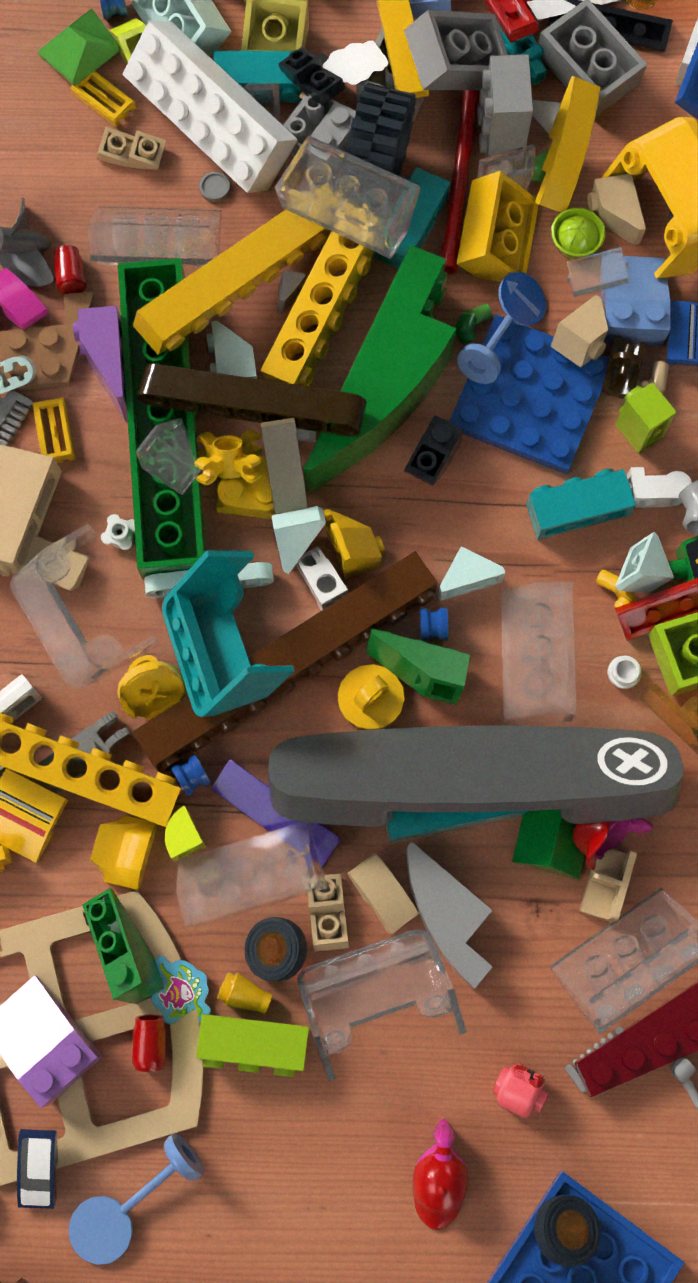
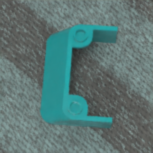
(208, 639)

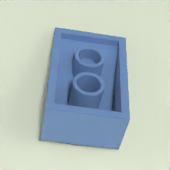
(641, 307)

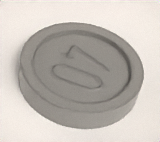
(214, 186)

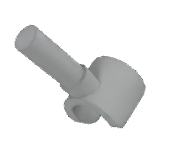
(682, 1070)

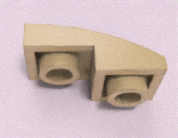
(131, 151)
(383, 893)
(328, 916)

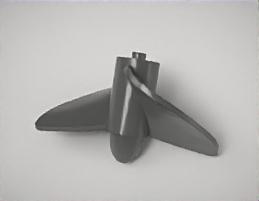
(21, 251)

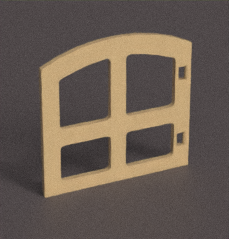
(82, 1137)

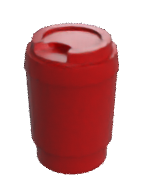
(69, 270)
(149, 1043)

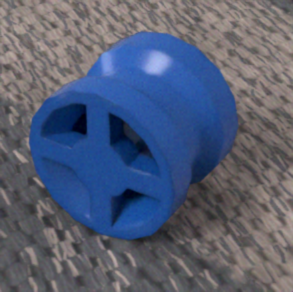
(113, 7)
(433, 624)
(191, 775)

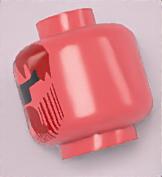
(520, 1090)

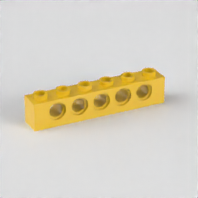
(308, 312)
(23, 761)

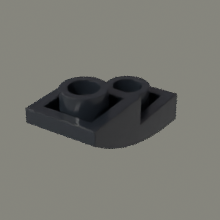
(307, 73)

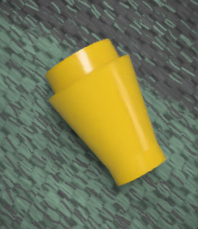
(242, 993)

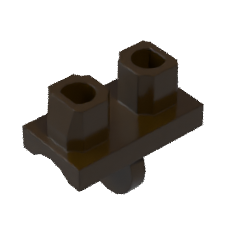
(623, 367)

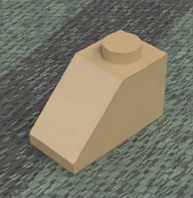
(618, 207)
(582, 333)

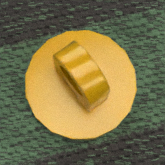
(150, 687)
(370, 697)

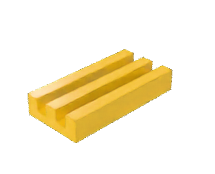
(119, 112)
(58, 455)

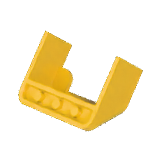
(672, 160)

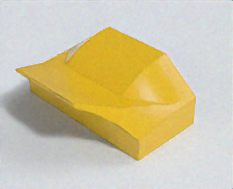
(123, 850)

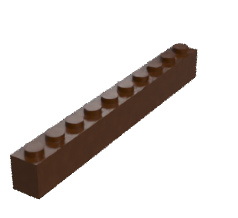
(305, 648)

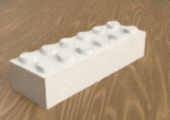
(209, 106)

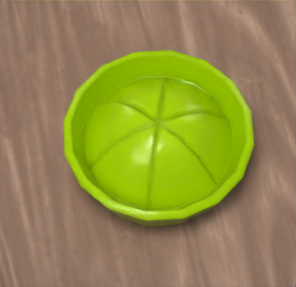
(578, 233)

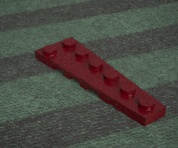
(644, 1046)

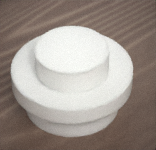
(624, 672)

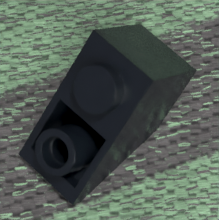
(434, 451)

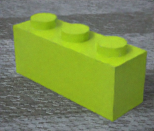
(252, 1044)

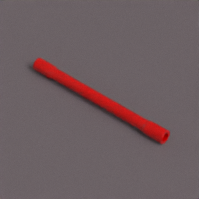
(451, 242)

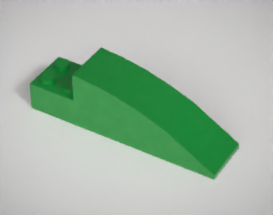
(394, 366)

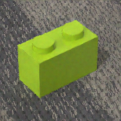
(645, 417)

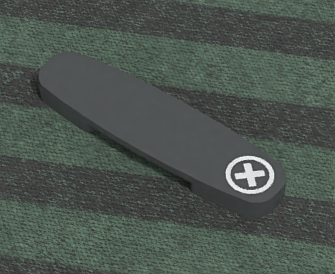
(372, 773)

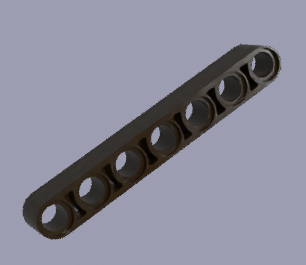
(252, 399)

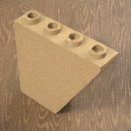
(25, 495)

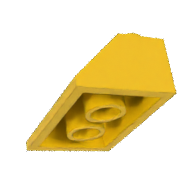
(497, 228)

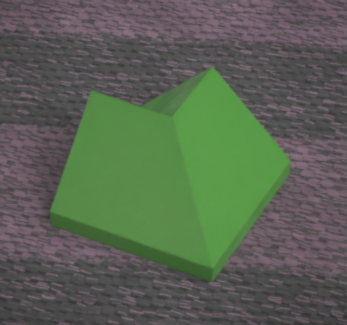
(80, 48)

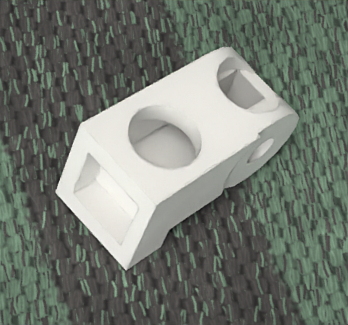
(658, 489)
(321, 577)

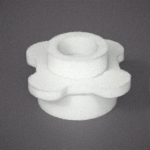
(121, 541)

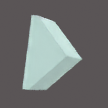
(295, 533)
(645, 567)
(468, 574)

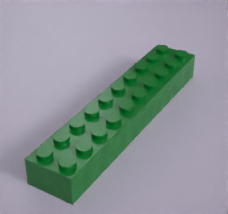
(165, 522)

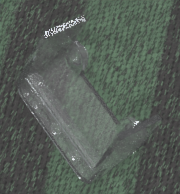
(75, 659)
(372, 985)

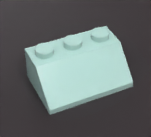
(195, 18)

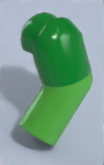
(469, 319)

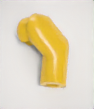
(608, 580)

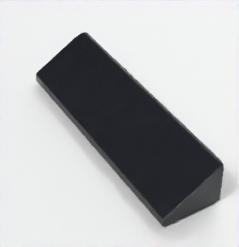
(634, 27)

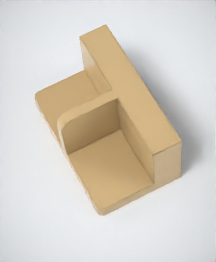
(608, 885)

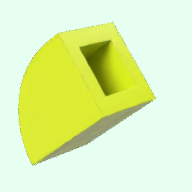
(127, 36)
(182, 835)

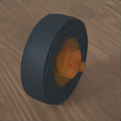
(275, 949)
(567, 1230)

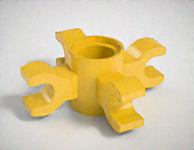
(228, 457)

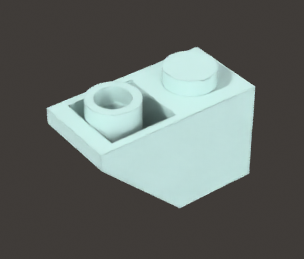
(231, 352)

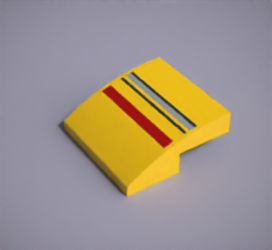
(27, 815)

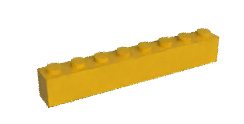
(226, 279)

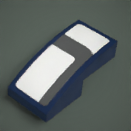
(36, 1168)

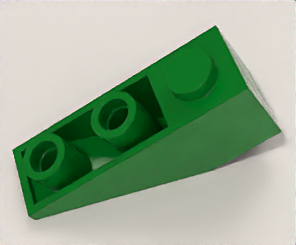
(425, 667)
(121, 949)

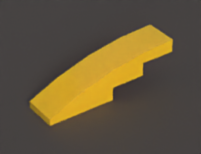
(569, 145)

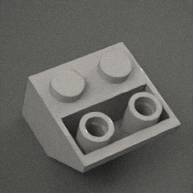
(326, 123)

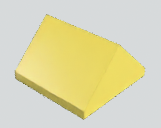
(275, 25)

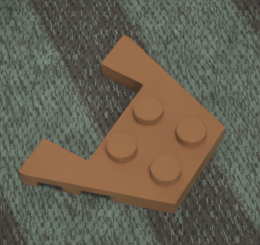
(49, 347)

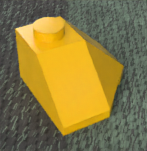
(353, 544)

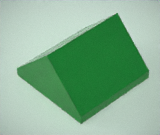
(548, 844)

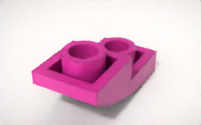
(19, 301)

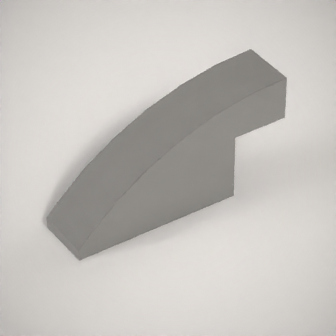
(448, 914)

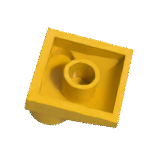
(245, 498)

